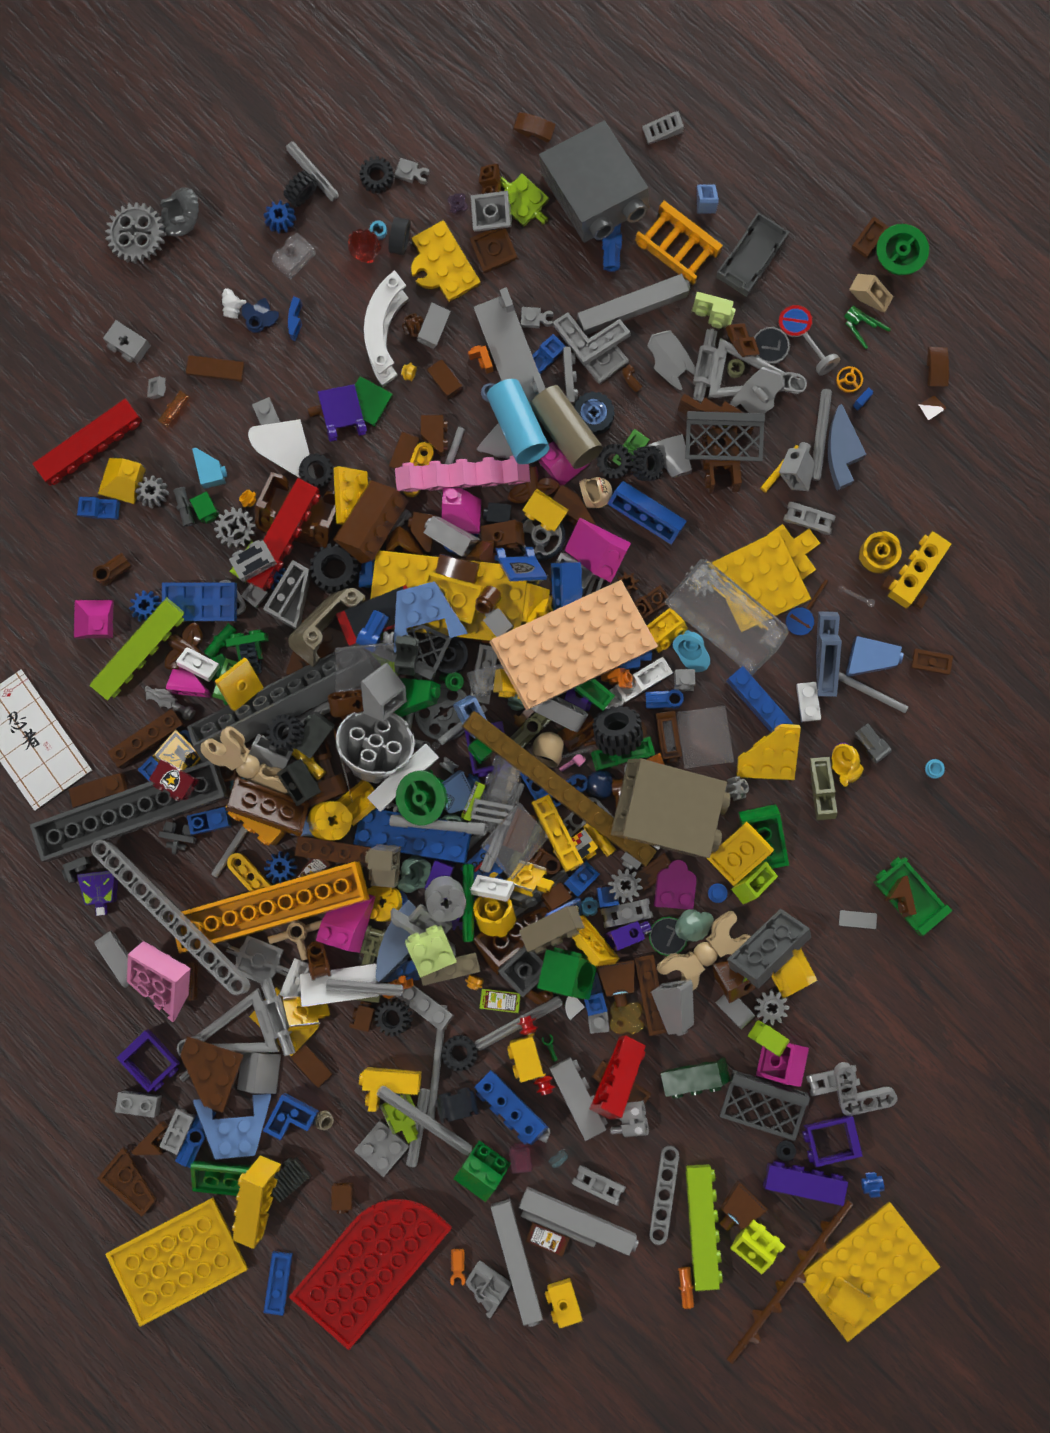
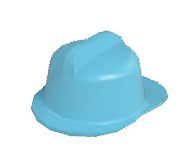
(692, 651)

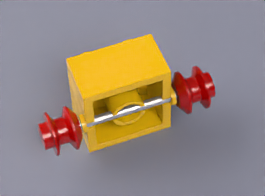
(527, 1059)

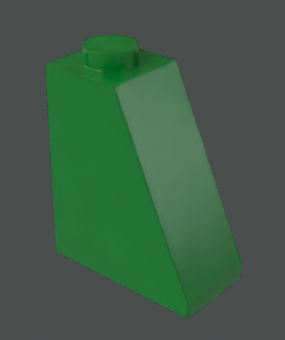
(419, 695)

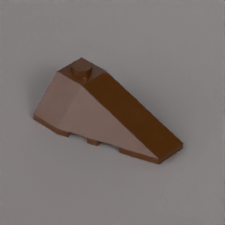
(499, 950)

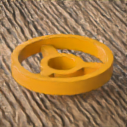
(854, 383)

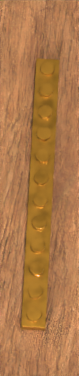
(553, 784)

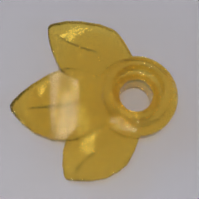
(629, 1016)

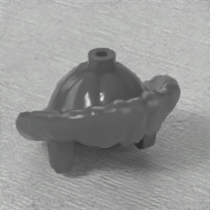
(180, 212)

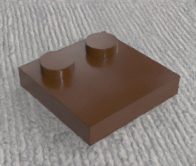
(493, 249)

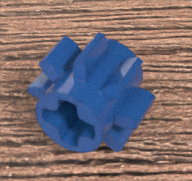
(872, 1184)

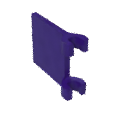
(341, 409)

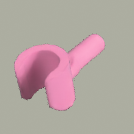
(578, 760)

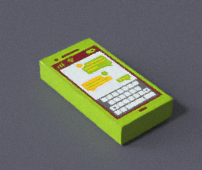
(476, 792)
(500, 1000)

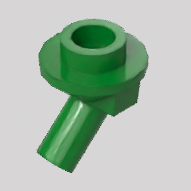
(452, 681)

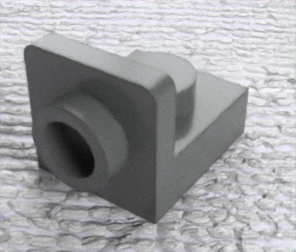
(77, 865)

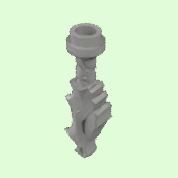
(166, 699)

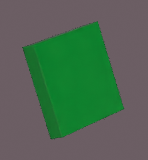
(372, 400)

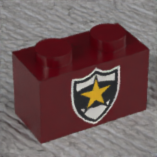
(173, 780)

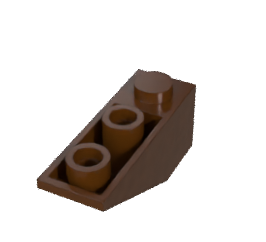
(574, 505)

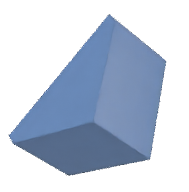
(707, 199)

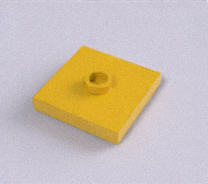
(239, 684)

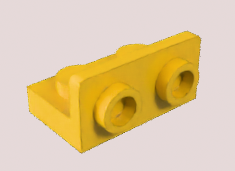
(666, 629)
(360, 804)

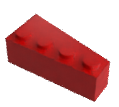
(618, 1078)

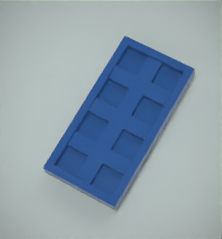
(203, 600)

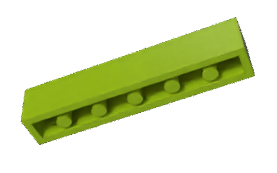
(137, 648)
(702, 1227)

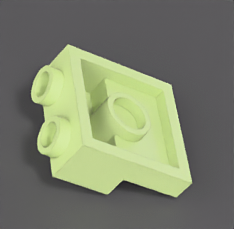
(717, 308)
(430, 950)

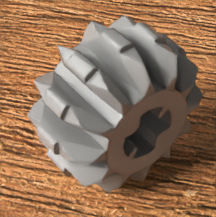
(145, 494)

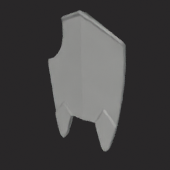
(670, 357)
(759, 391)

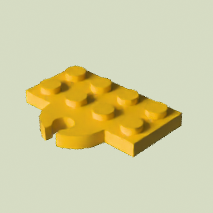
(442, 262)

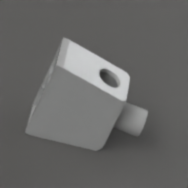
(798, 467)

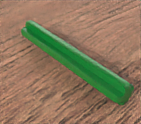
(468, 915)

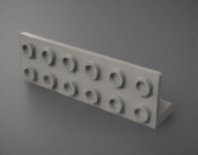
(509, 344)

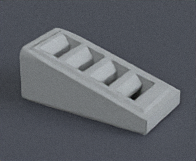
(668, 119)

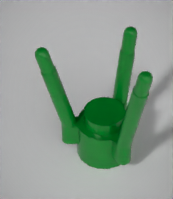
(855, 316)

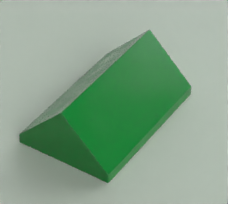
(216, 1177)

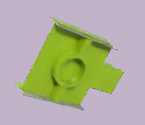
(400, 1122)

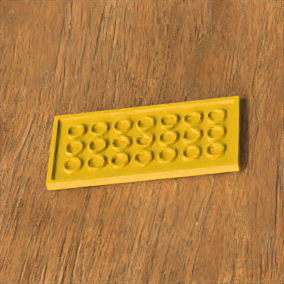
(401, 569)

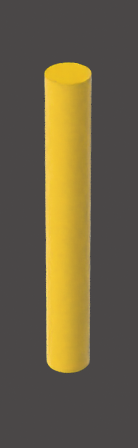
(773, 477)

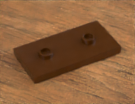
(267, 806)

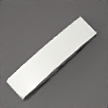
(641, 682)
(386, 791)

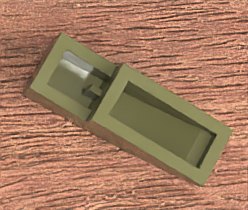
(823, 788)

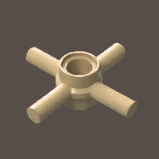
(299, 940)

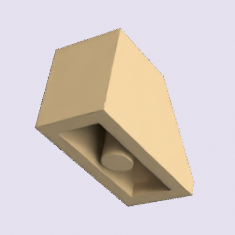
(871, 292)

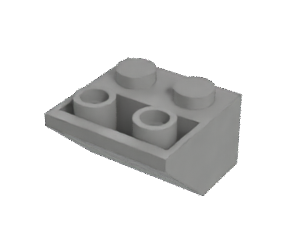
(382, 693)

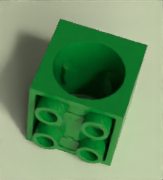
(567, 973)

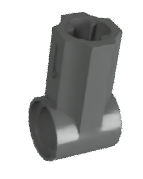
(876, 748)

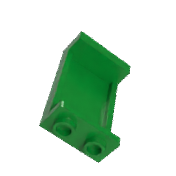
(928, 906)

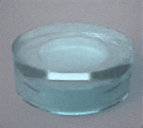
(558, 1158)

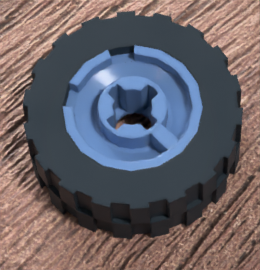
(601, 405)

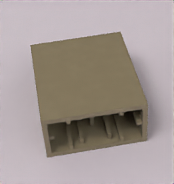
(670, 808)

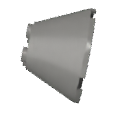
(374, 746)

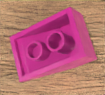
(597, 549)
(346, 926)

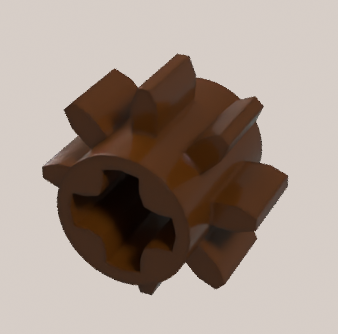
(412, 325)
(629, 577)

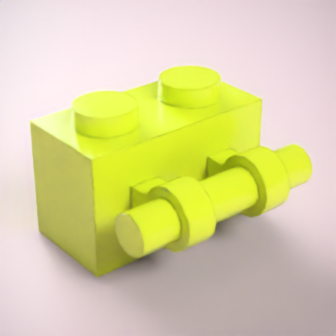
(757, 1246)

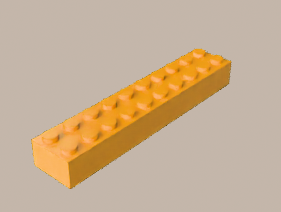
(278, 904)

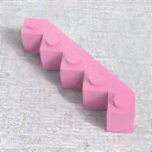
(460, 474)

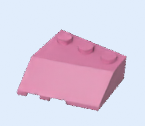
(159, 978)

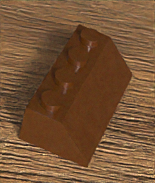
(371, 521)

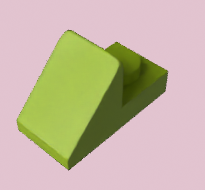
(768, 1038)

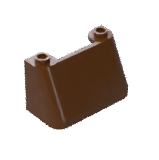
(315, 531)

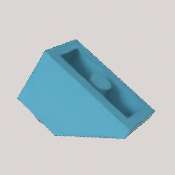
(209, 469)

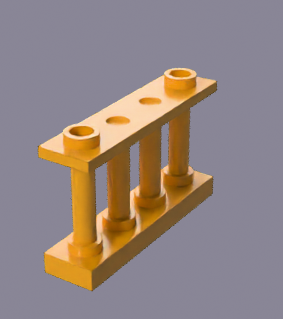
(682, 225)

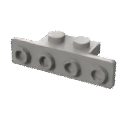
(419, 922)

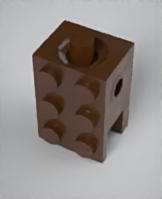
(721, 467)

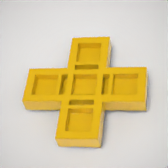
(799, 548)

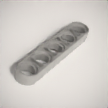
(664, 1204)

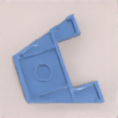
(424, 605)
(234, 1135)

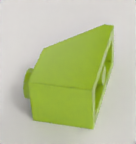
(754, 883)

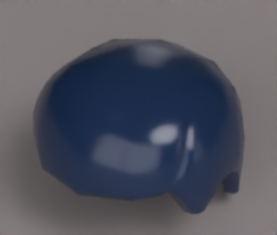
(600, 784)

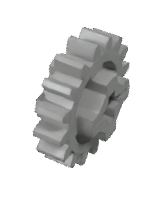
(237, 520)

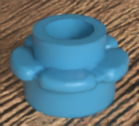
(594, 905)

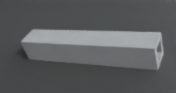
(633, 304)
(578, 1221)
(517, 1263)

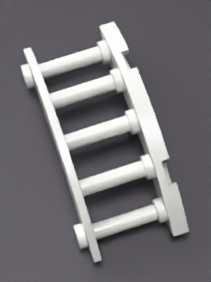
(380, 311)

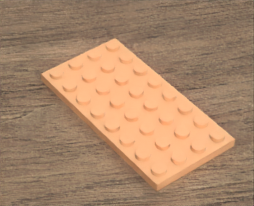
(573, 644)

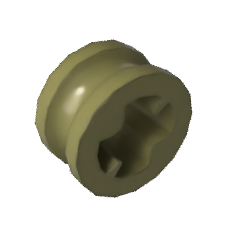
(735, 362)

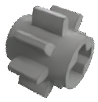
(737, 788)

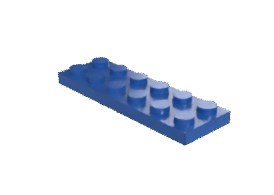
(421, 842)

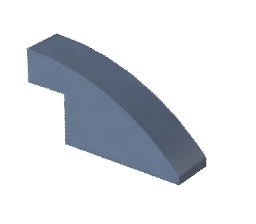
(843, 448)
(828, 653)
(393, 948)

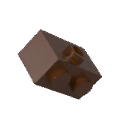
(504, 534)

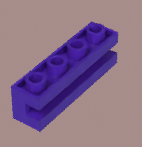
(805, 1184)

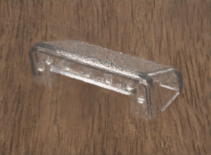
(727, 616)

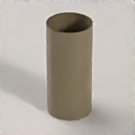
(566, 427)

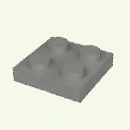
(381, 1148)

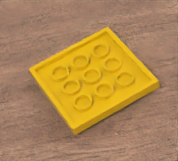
(766, 574)

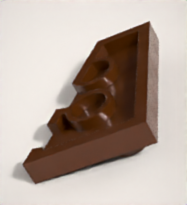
(127, 1182)

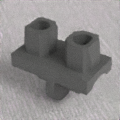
(169, 833)

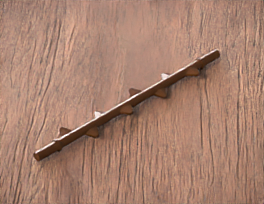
(784, 1286)

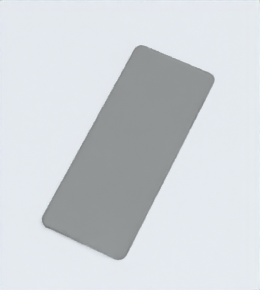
(858, 919)

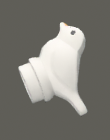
(231, 304)

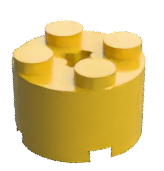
(880, 541)
(320, 825)
(494, 916)

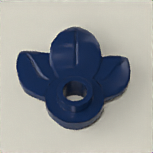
(259, 313)

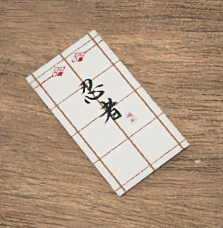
(35, 744)

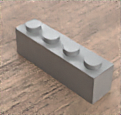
(577, 1097)

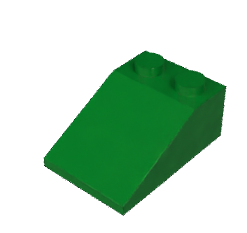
(769, 825)

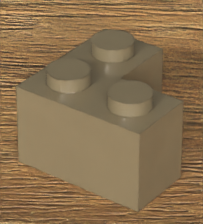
(384, 865)

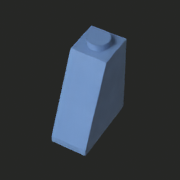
(872, 656)

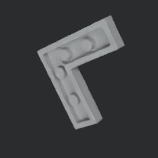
(590, 348)

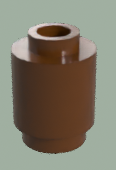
(487, 599)

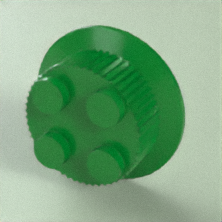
(902, 249)
(421, 797)

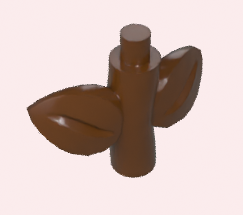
(522, 492)
(190, 638)

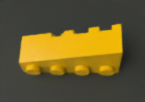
(254, 1201)

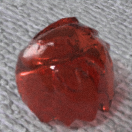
(364, 245)

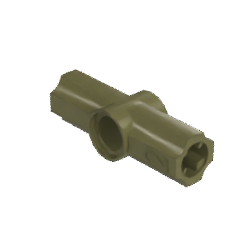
(523, 735)

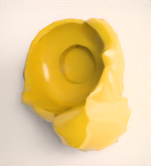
(846, 763)

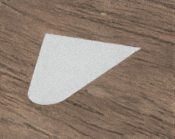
(282, 444)

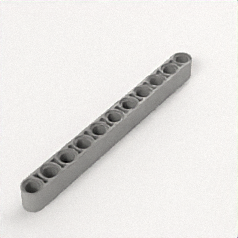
(179, 918)

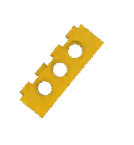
(906, 595)

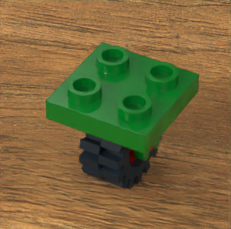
(249, 647)

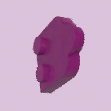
(675, 886)

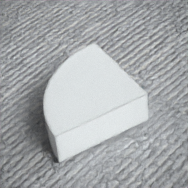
(573, 1007)

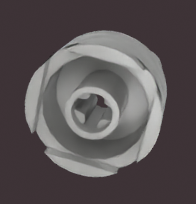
(446, 909)

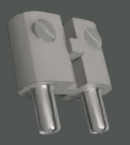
(633, 1121)

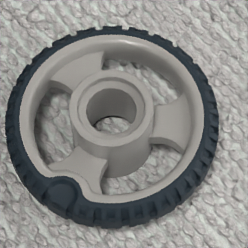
(539, 551)

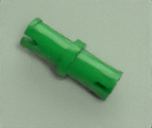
(219, 641)

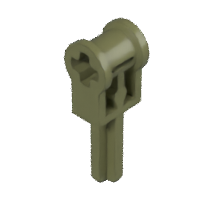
(371, 944)

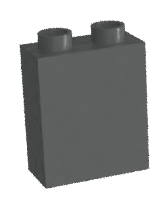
(595, 182)

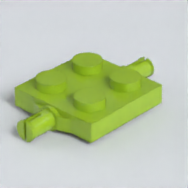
(525, 200)

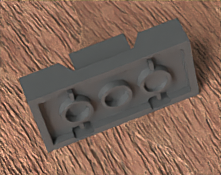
(752, 254)
(769, 948)

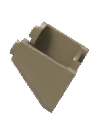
(308, 635)

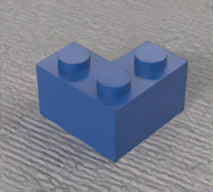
(289, 1111)

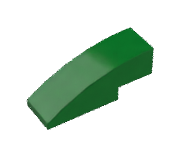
(595, 693)
(605, 761)

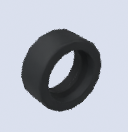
(399, 236)

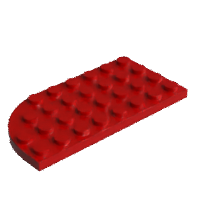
(368, 1266)

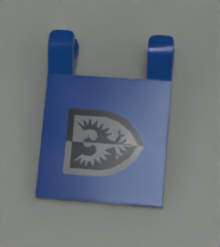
(521, 568)

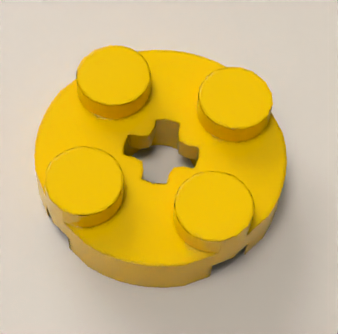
(393, 900)

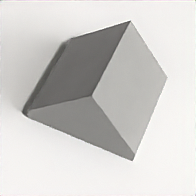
(491, 211)
(259, 1073)

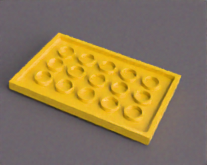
(878, 1259)
(176, 1261)

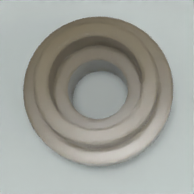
(323, 1120)

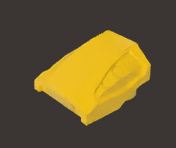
(794, 975)

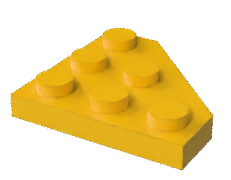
(772, 755)

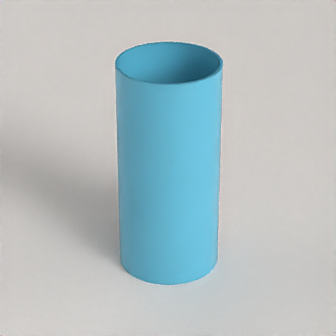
(517, 421)

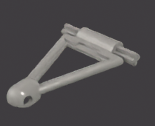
(711, 366)
(271, 1019)

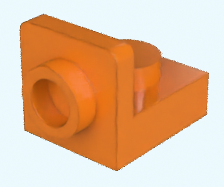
(484, 361)
(618, 676)

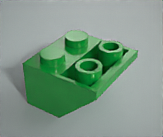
(482, 1171)

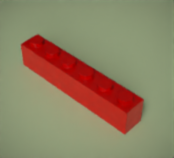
(87, 442)
(287, 528)

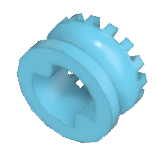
(380, 224)

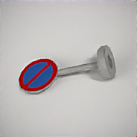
(797, 322)

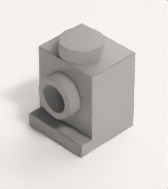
(684, 679)

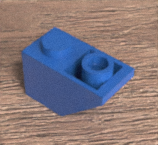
(209, 821)

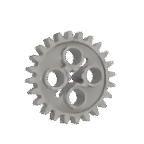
(137, 216)

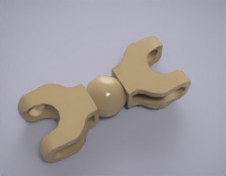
(236, 756)
(705, 953)

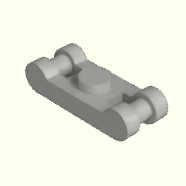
(809, 518)
(626, 913)
(829, 1081)
(598, 1185)

